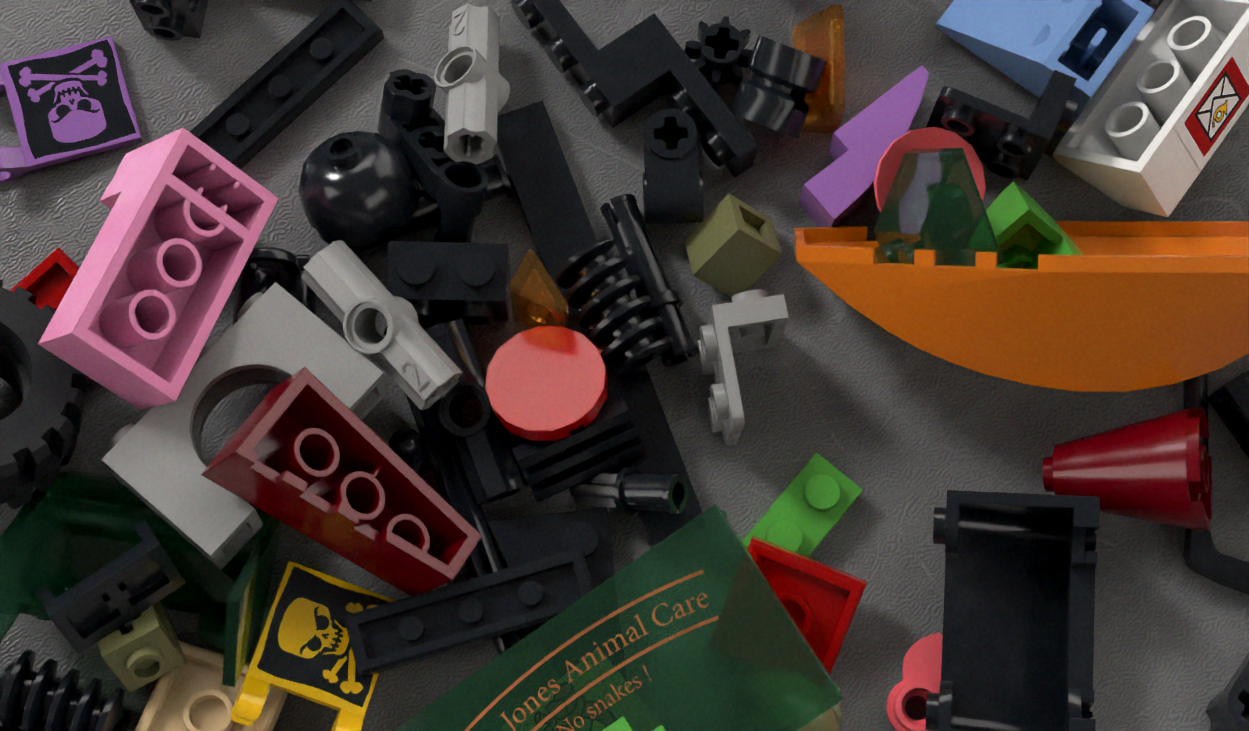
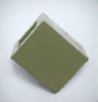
(732, 246)

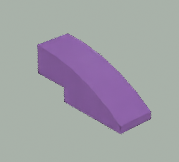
(856, 150)

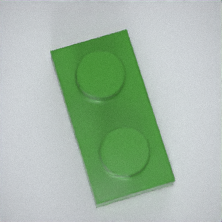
(807, 508)

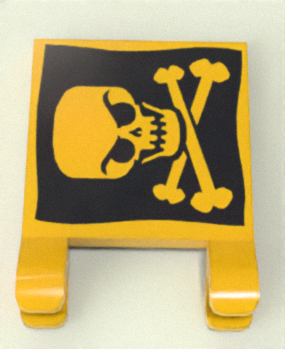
(309, 649)

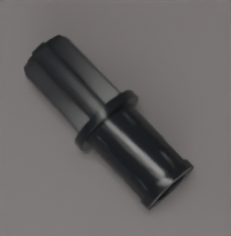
(633, 492)

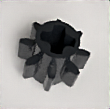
(725, 38)

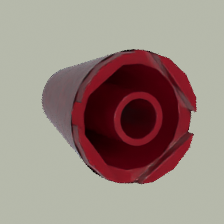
(1141, 470)

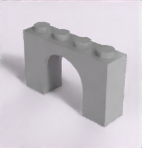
(162, 451)

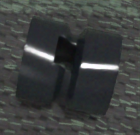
(778, 86)

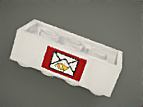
(1164, 105)

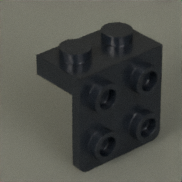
(1002, 138)

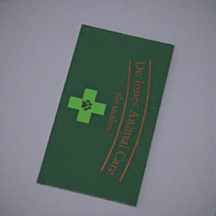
(660, 646)

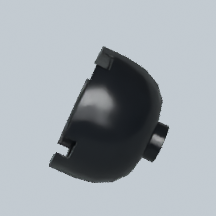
(357, 188)

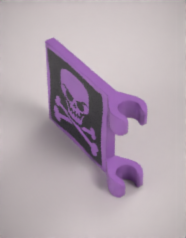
(66, 106)

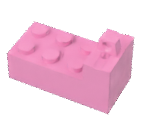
(159, 268)

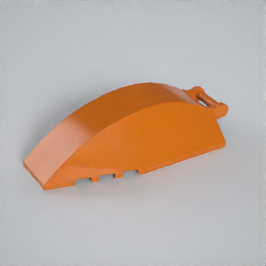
(1124, 317)

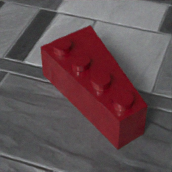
(343, 487)

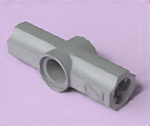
(472, 84)
(356, 299)

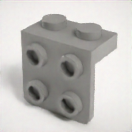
(742, 325)

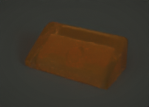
(824, 38)
(536, 297)

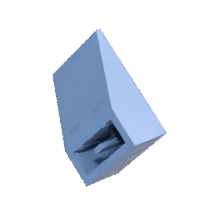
(1042, 36)

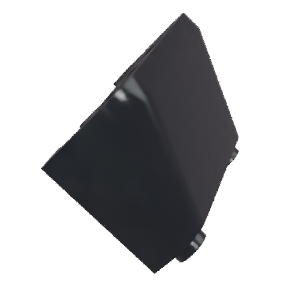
(1016, 612)

